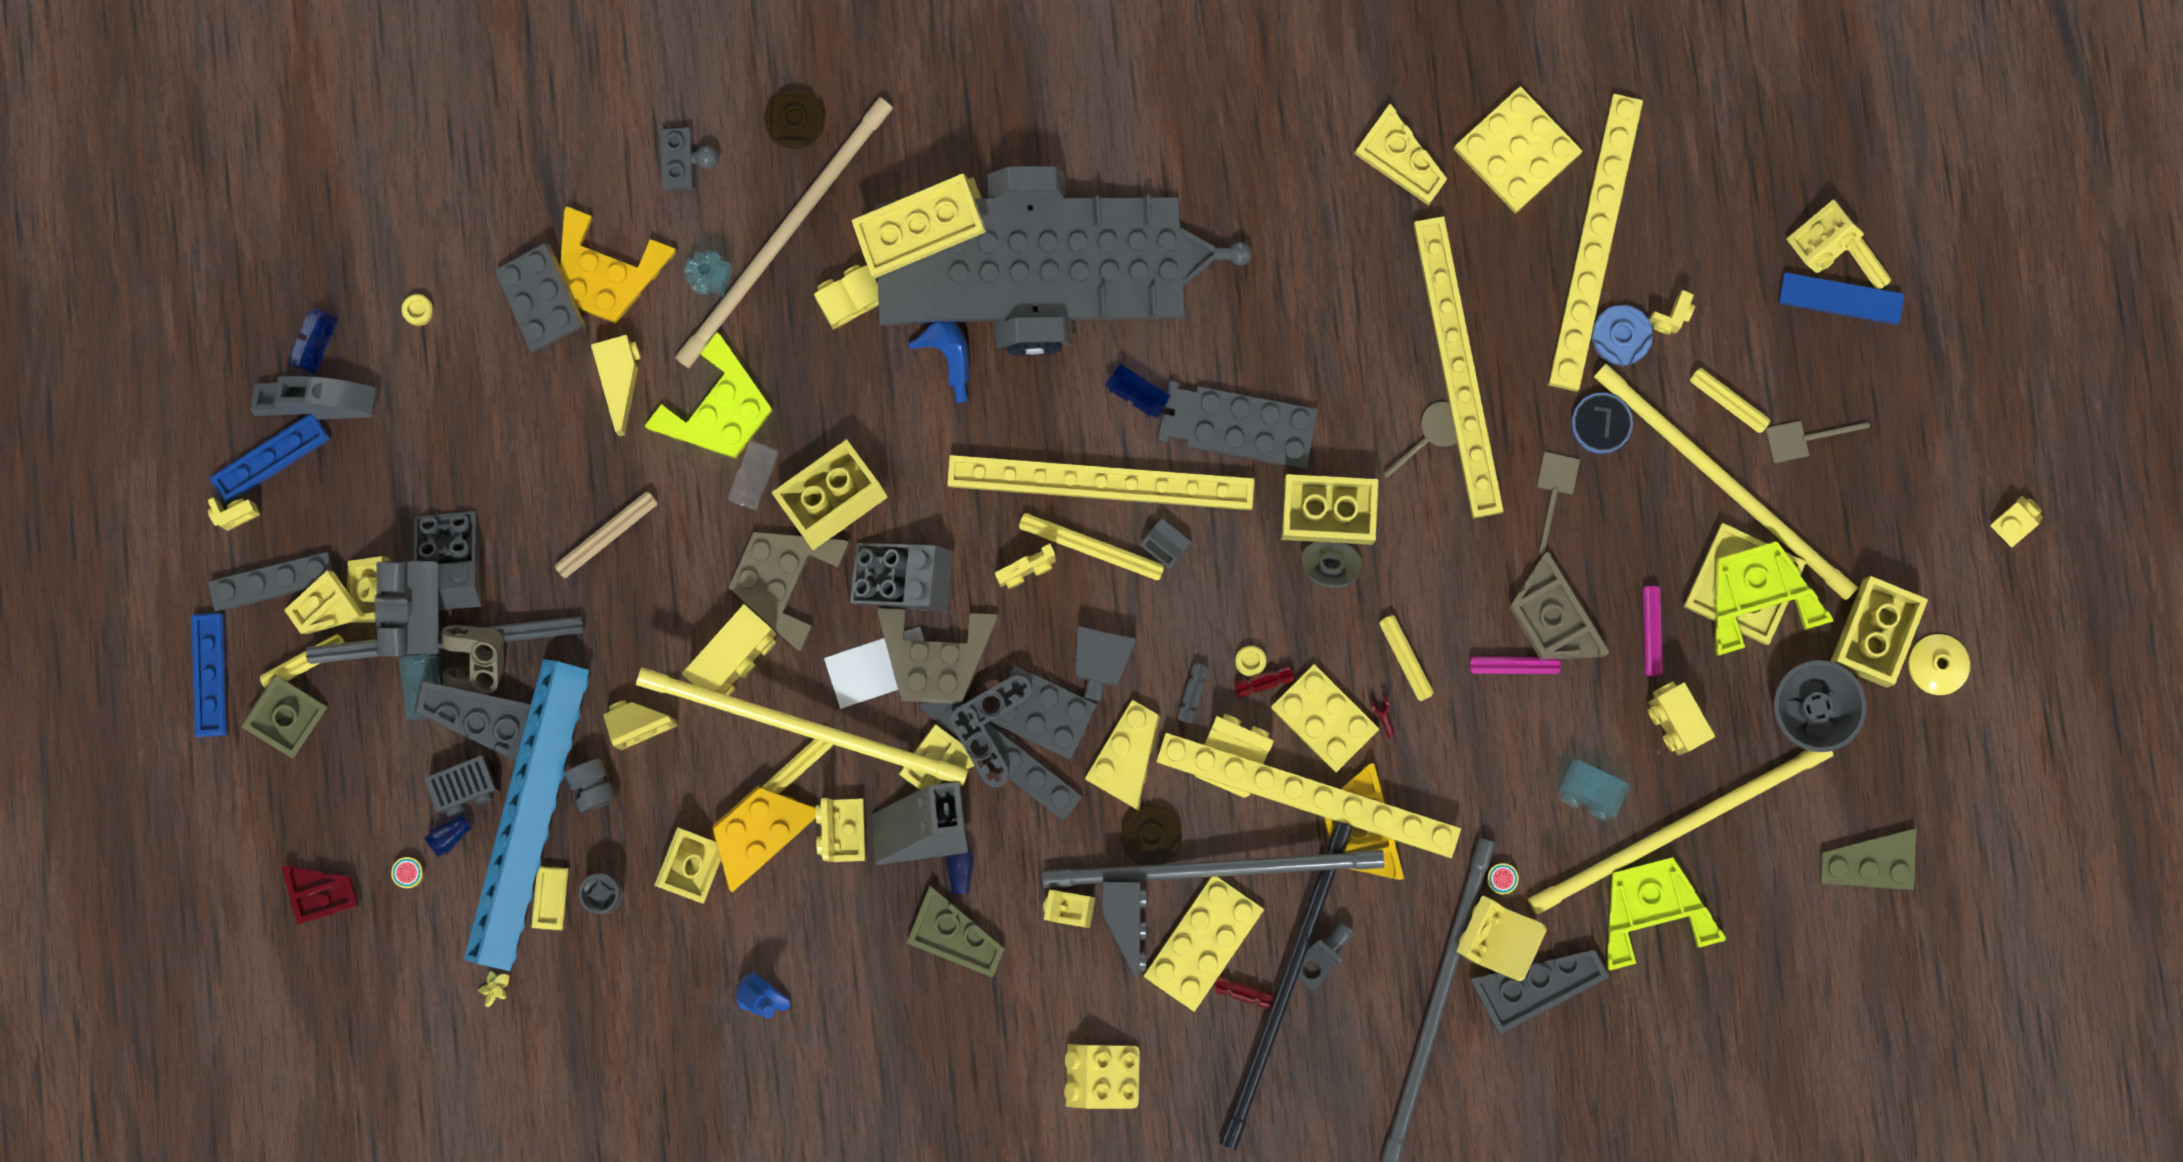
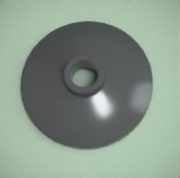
(1331, 564)

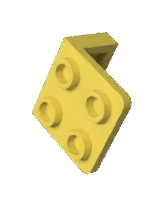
(1232, 738)
(841, 830)
(1501, 939)
(1102, 1076)

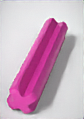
(1652, 630)
(1513, 665)

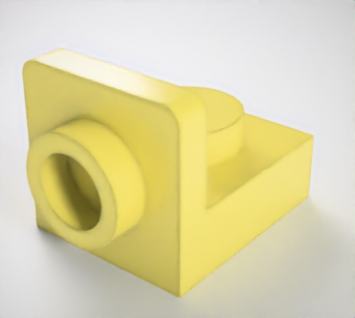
(236, 514)

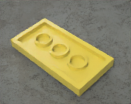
(918, 225)
(1203, 943)

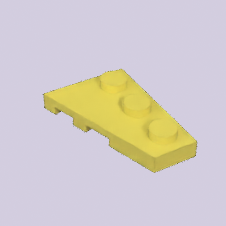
(1400, 157)
(1126, 755)

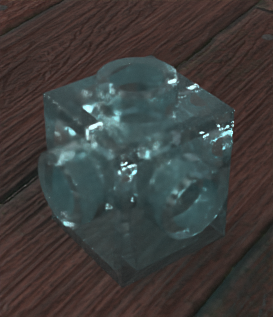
(713, 282)

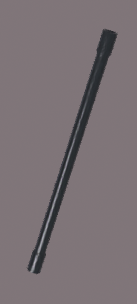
(1237, 1120)

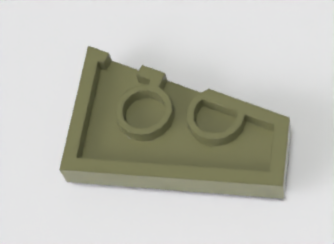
(1873, 863)
(953, 936)

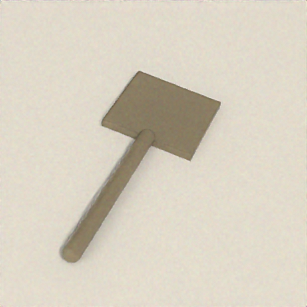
(1789, 442)
(1559, 475)

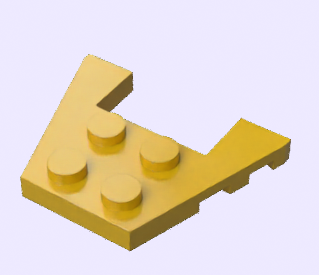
(601, 282)

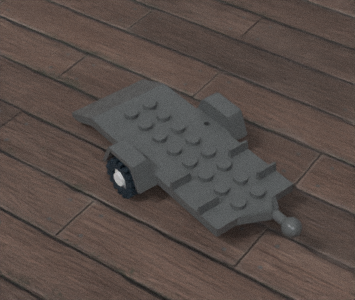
(1059, 256)

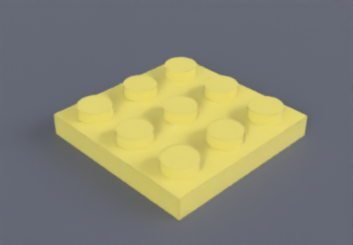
(1517, 150)
(1702, 597)

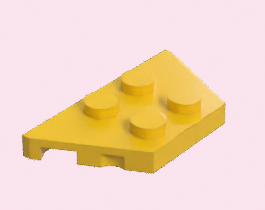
(1368, 786)
(757, 831)

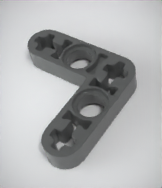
(982, 718)

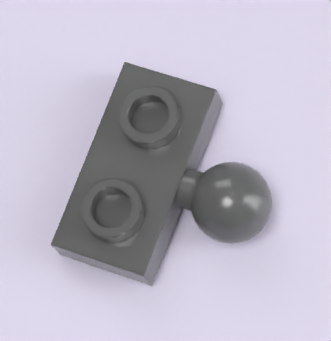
(679, 159)

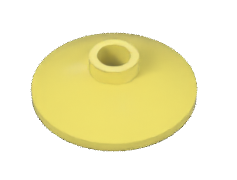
(1924, 666)

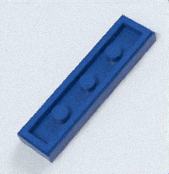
(1841, 298)
(269, 458)
(209, 675)

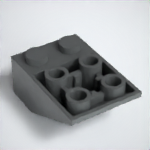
(454, 545)
(902, 576)
(921, 826)
(1122, 914)

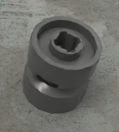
(590, 786)
(601, 894)

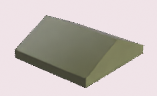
(284, 716)

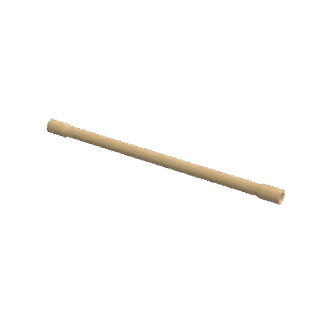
(698, 342)

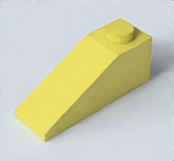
(618, 376)

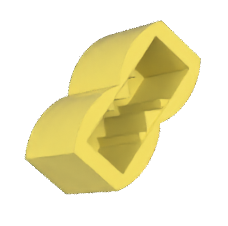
(848, 297)

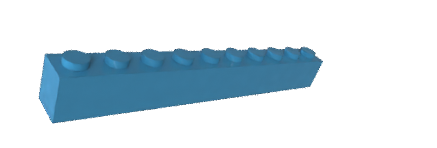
(526, 815)

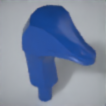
(951, 341)
(759, 996)

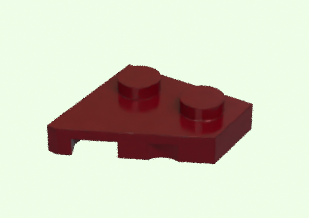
(318, 893)

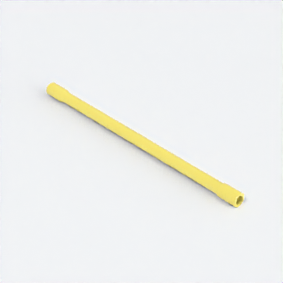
(1620, 388)
(664, 684)
(1555, 894)

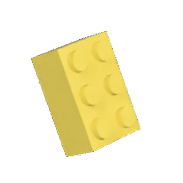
(829, 494)
(1329, 509)
(1879, 631)
(731, 652)

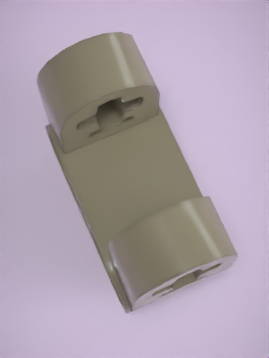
(469, 640)

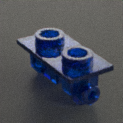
(318, 329)
(1138, 390)

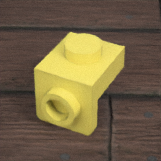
(1681, 312)
(2018, 521)
(1068, 908)

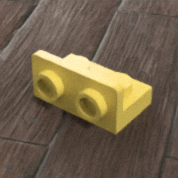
(1825, 237)

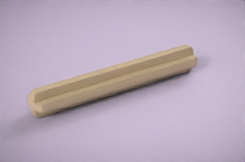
(605, 534)

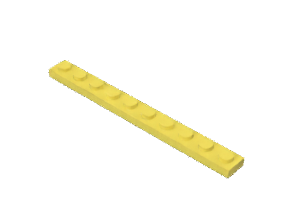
(1595, 242)
(1458, 367)
(1100, 482)
(1309, 795)

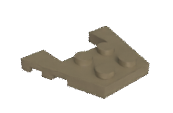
(771, 573)
(934, 669)

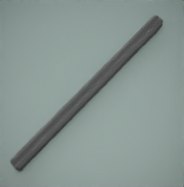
(509, 632)

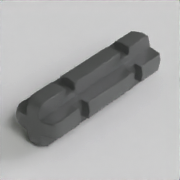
(1193, 693)

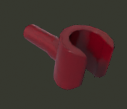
(1382, 711)

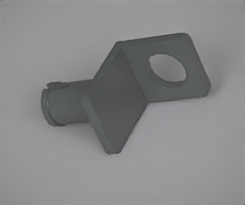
(1325, 955)

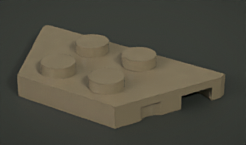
(1554, 616)

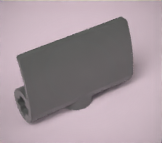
(406, 607)

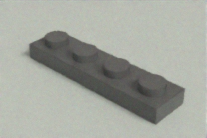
(268, 582)

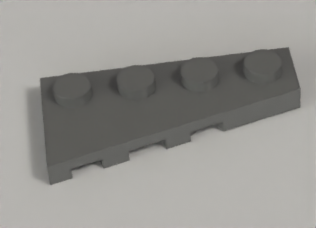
(480, 717)
(1545, 986)

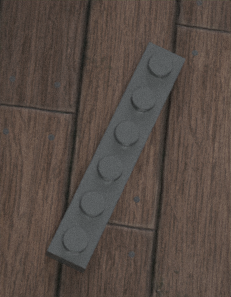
(1022, 768)

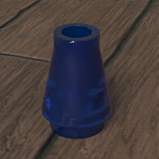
(446, 836)
(960, 871)

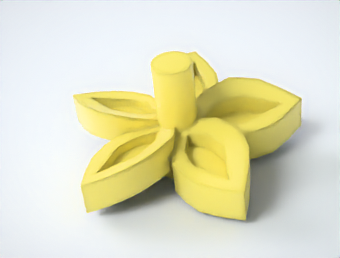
(494, 987)

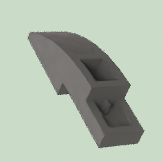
(314, 395)

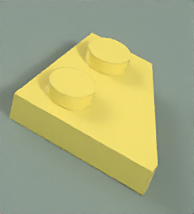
(1038, 563)
(323, 606)
(940, 747)

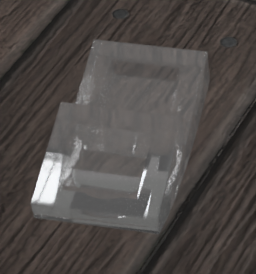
(753, 475)

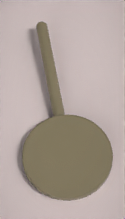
(1436, 427)

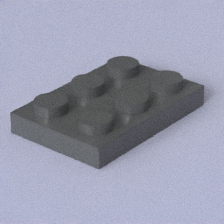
(540, 297)
(1049, 717)

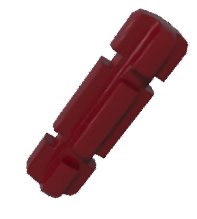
(1264, 681)
(1243, 992)

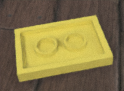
(1324, 718)

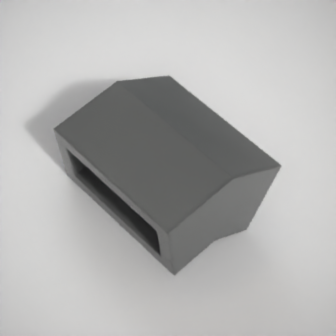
(1165, 543)

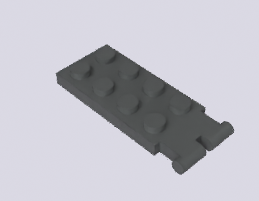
(1239, 425)

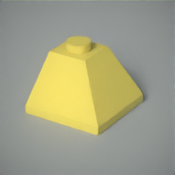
(363, 584)
(634, 723)

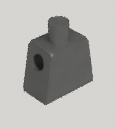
(1101, 660)

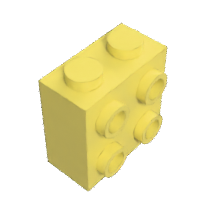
(1679, 718)

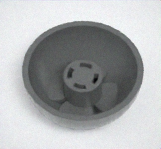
(1828, 692)

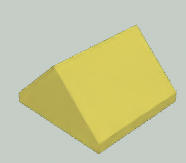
(689, 866)

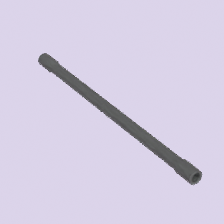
(1357, 860)
(1479, 865)

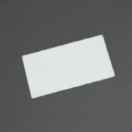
(864, 671)

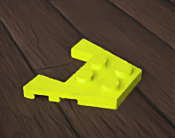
(727, 414)
(1758, 581)
(1651, 897)

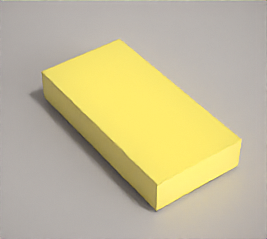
(550, 898)

